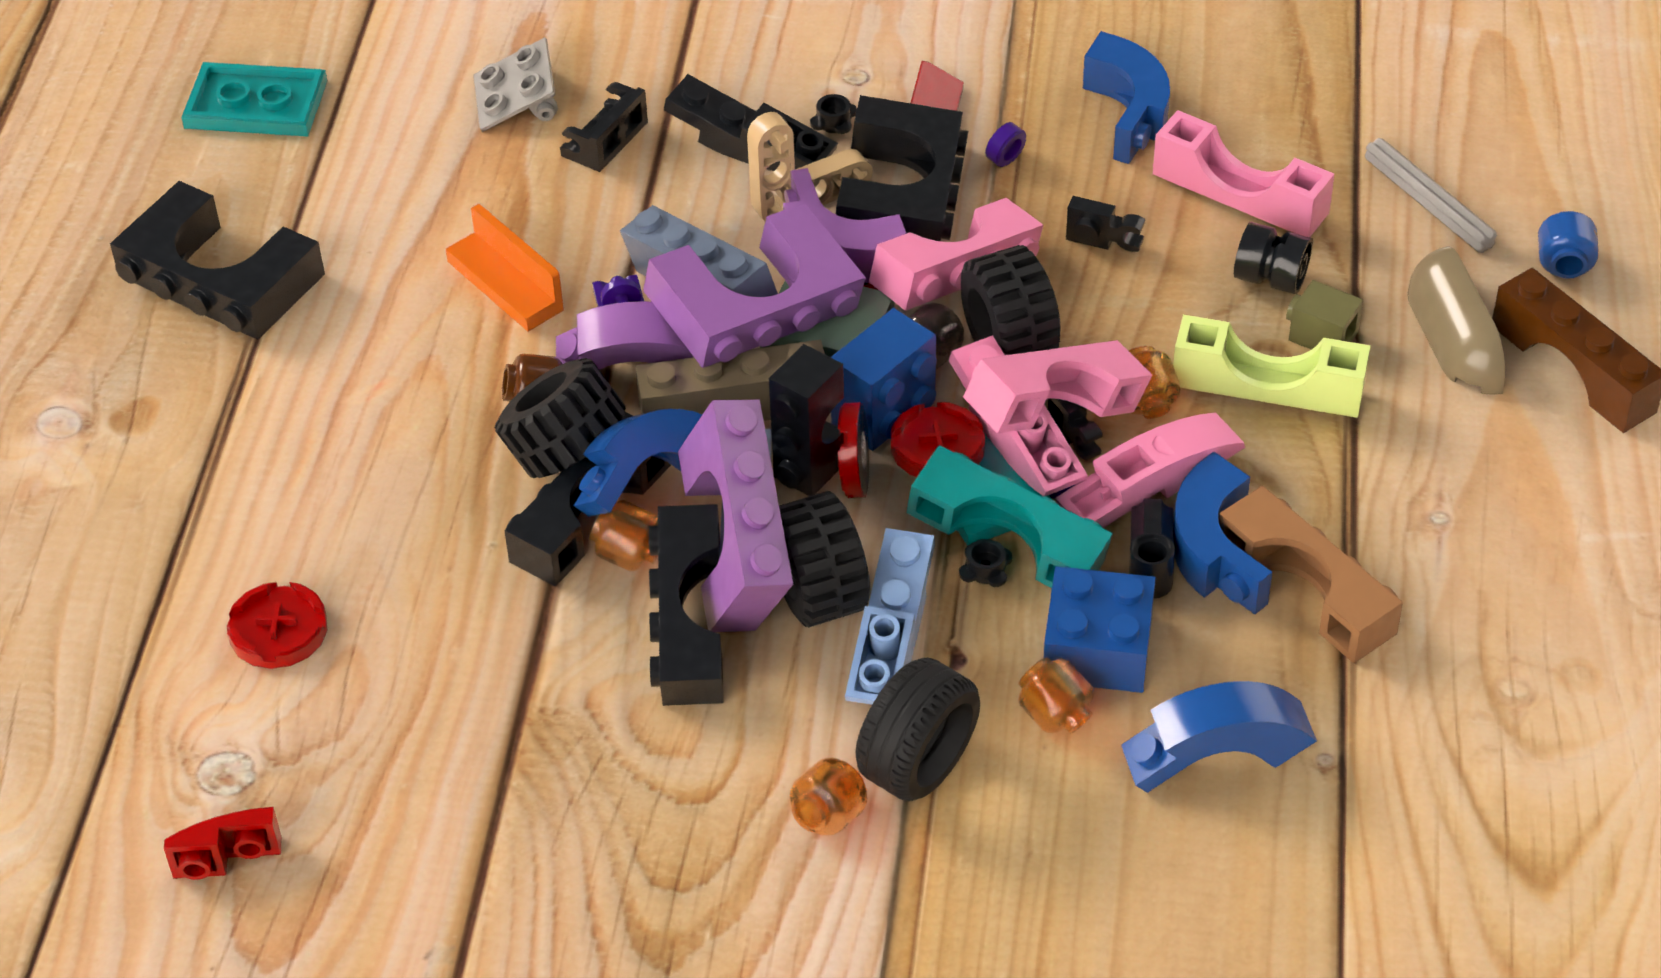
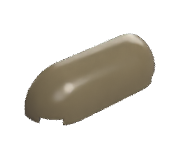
(1457, 321)

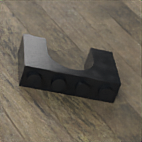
(919, 139)
(241, 296)

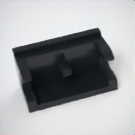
(608, 130)

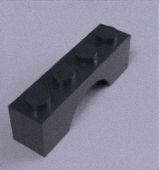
(547, 533)
(689, 655)

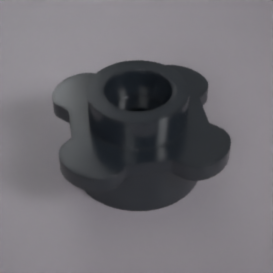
(833, 114)
(985, 563)

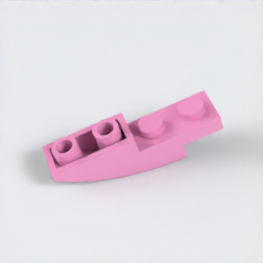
(1035, 454)
(1148, 465)

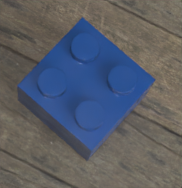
(888, 371)
(1101, 625)

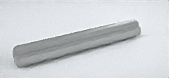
(1431, 195)

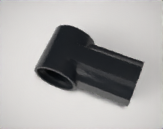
(1153, 543)

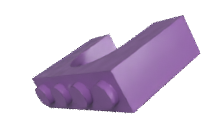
(723, 323)
(732, 459)

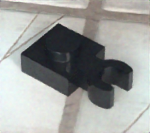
(1098, 226)
(1075, 427)

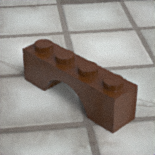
(1617, 376)

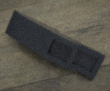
(726, 122)

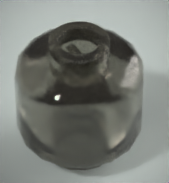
(945, 325)

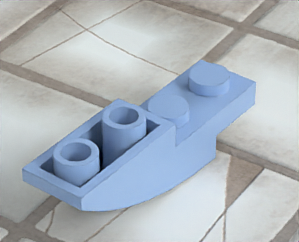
(893, 613)

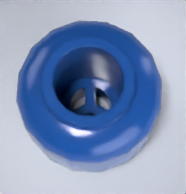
(1568, 244)

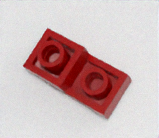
(207, 845)

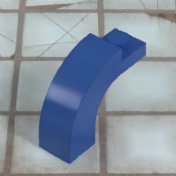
(1137, 81)
(624, 448)
(1202, 549)
(1215, 721)

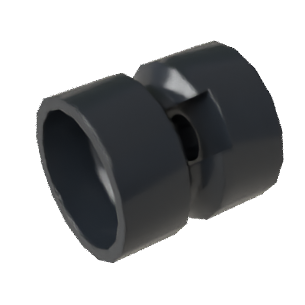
(1273, 257)

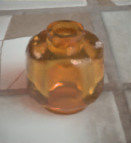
(1163, 386)
(624, 536)
(1056, 695)
(828, 796)

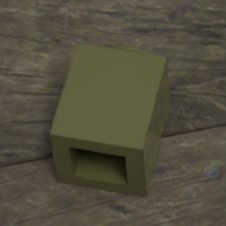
(1323, 314)

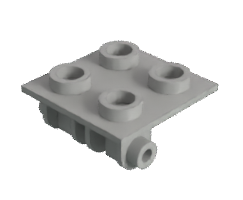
(515, 85)

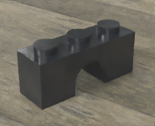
(800, 401)

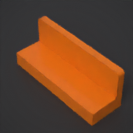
(507, 271)

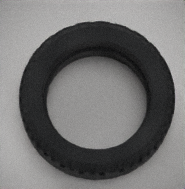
(917, 729)

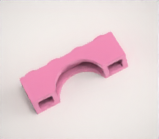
(1196, 159)
(921, 269)
(1097, 376)

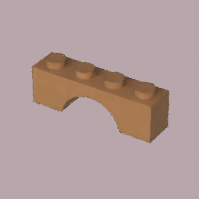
(1356, 607)

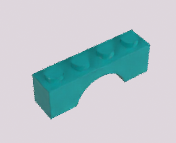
(962, 493)

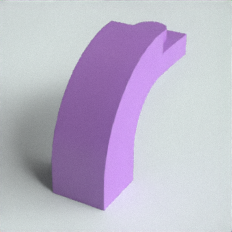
(855, 237)
(621, 335)

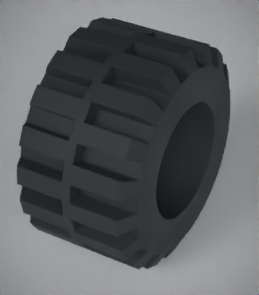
(1012, 300)
(559, 417)
(824, 560)

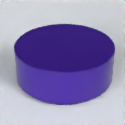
(1005, 144)

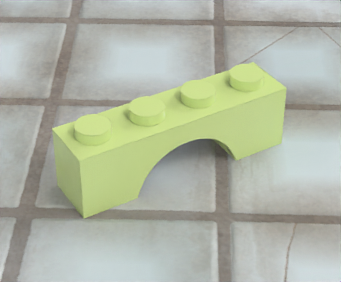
(1218, 362)

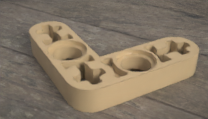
(829, 170)

